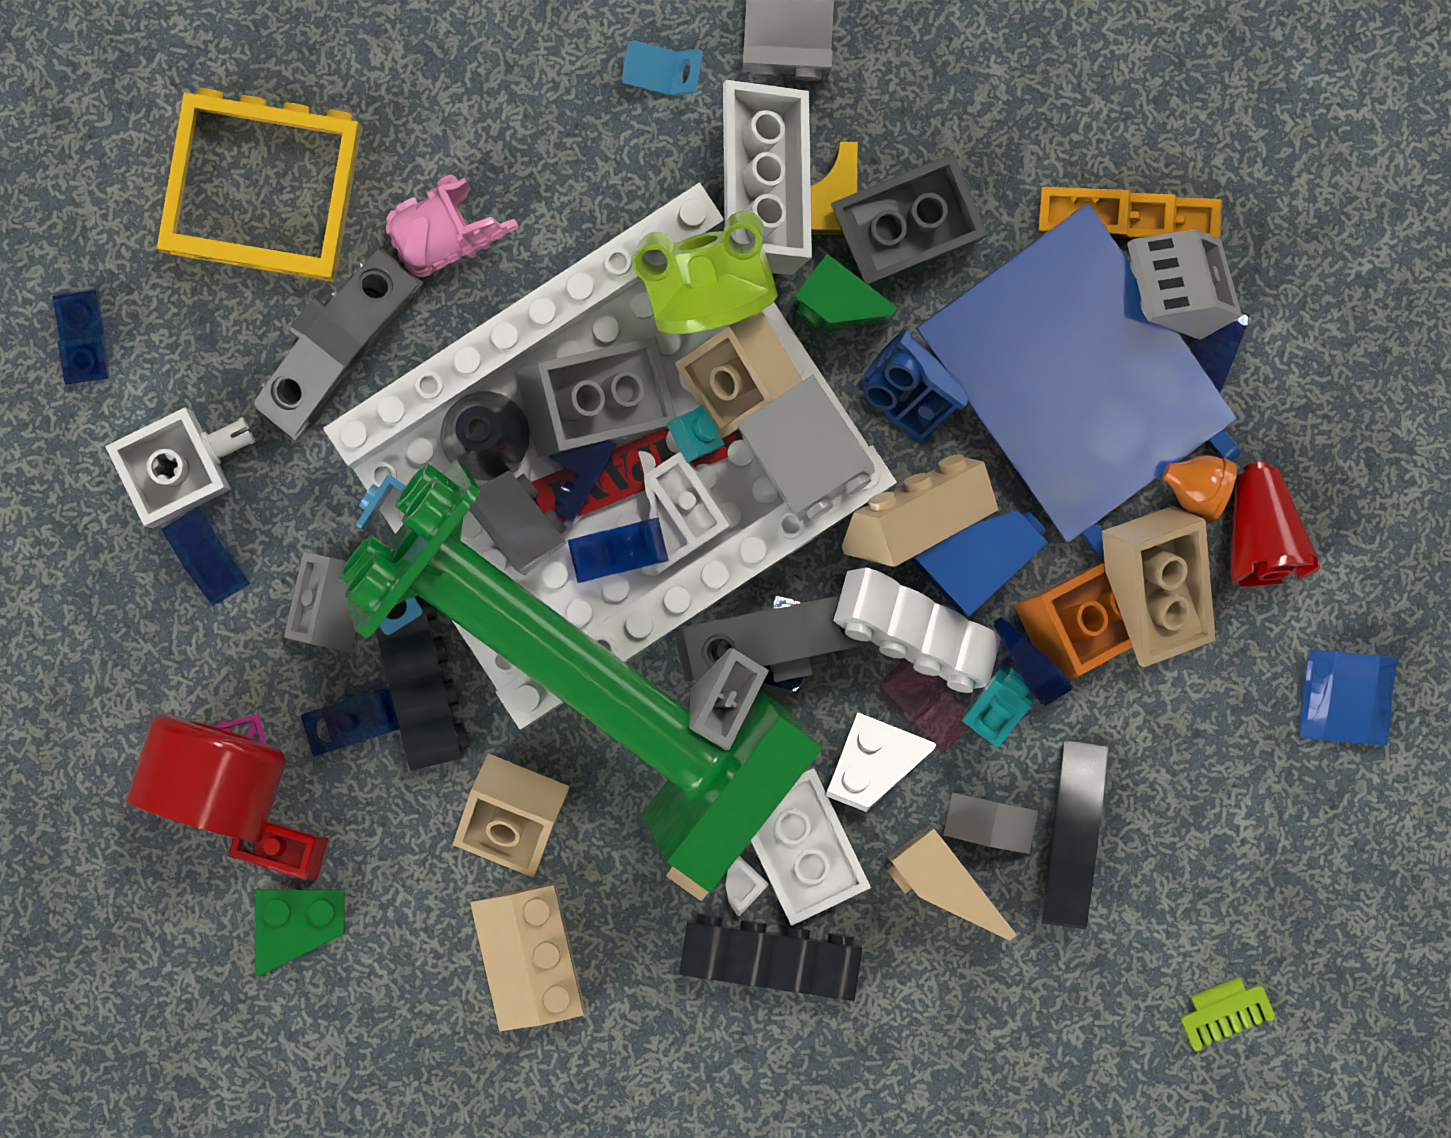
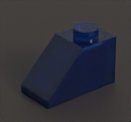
(205, 555)

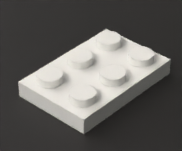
(808, 852)

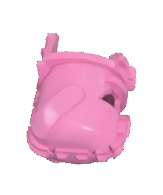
(434, 231)

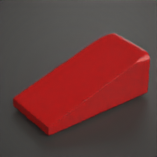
(284, 851)

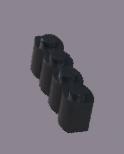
(420, 690)
(771, 959)

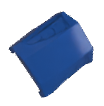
(912, 387)
(1347, 697)

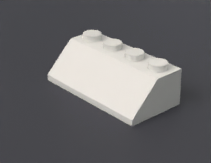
(769, 168)

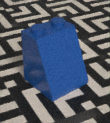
(981, 558)

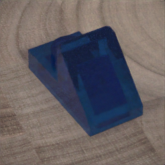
(587, 464)

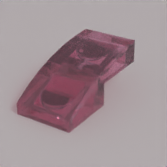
(926, 704)

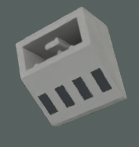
(1184, 282)

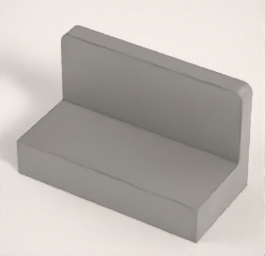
(319, 605)

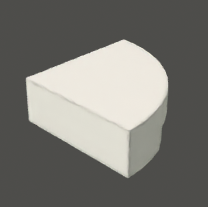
(743, 885)

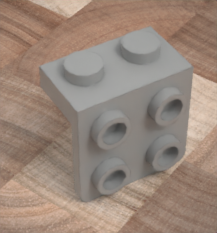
(788, 38)

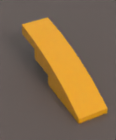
(1132, 214)

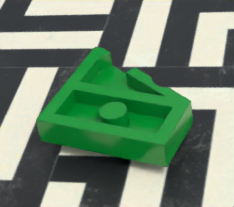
(295, 923)

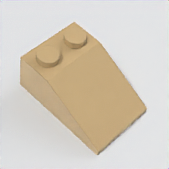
(1161, 582)
(940, 878)

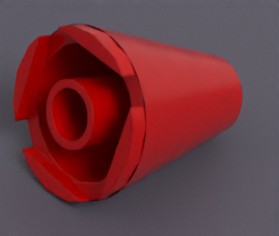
(1267, 531)

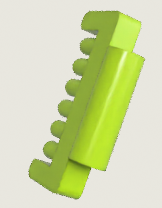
(1222, 1002)

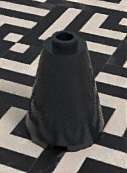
(502, 444)

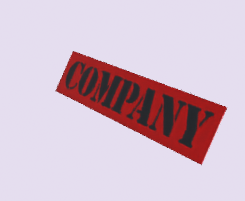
(623, 473)

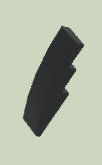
(1074, 835)

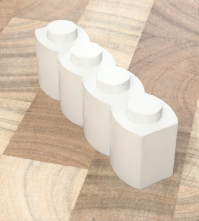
(916, 629)

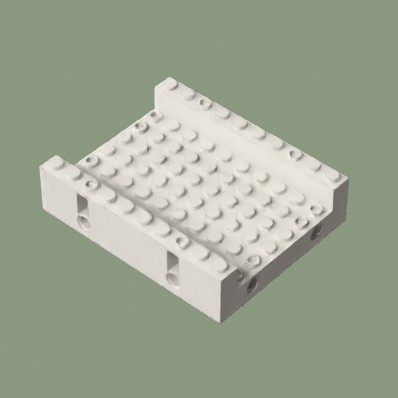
(576, 312)

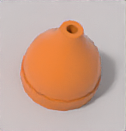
(1202, 484)

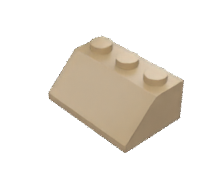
(921, 512)
(528, 958)

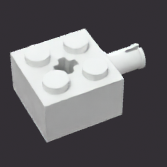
(198, 474)

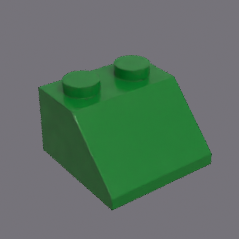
(840, 300)

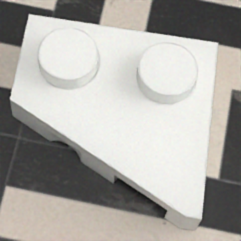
(874, 761)

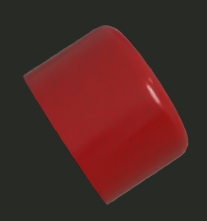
(207, 777)

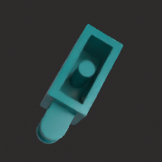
(999, 705)

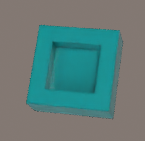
(695, 434)

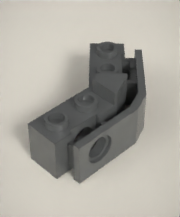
(334, 342)
(782, 637)

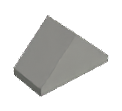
(724, 697)
(990, 823)

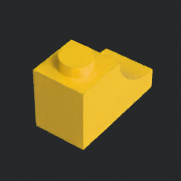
(836, 185)

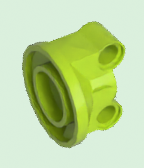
(707, 277)

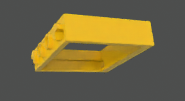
(247, 256)

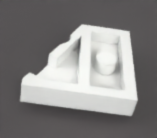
(684, 508)

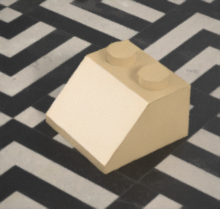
(738, 372)
(510, 815)

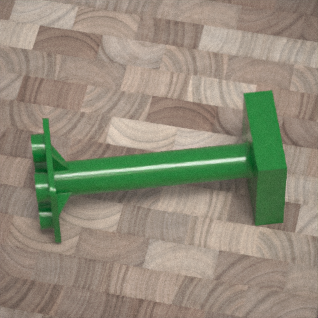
(711, 794)

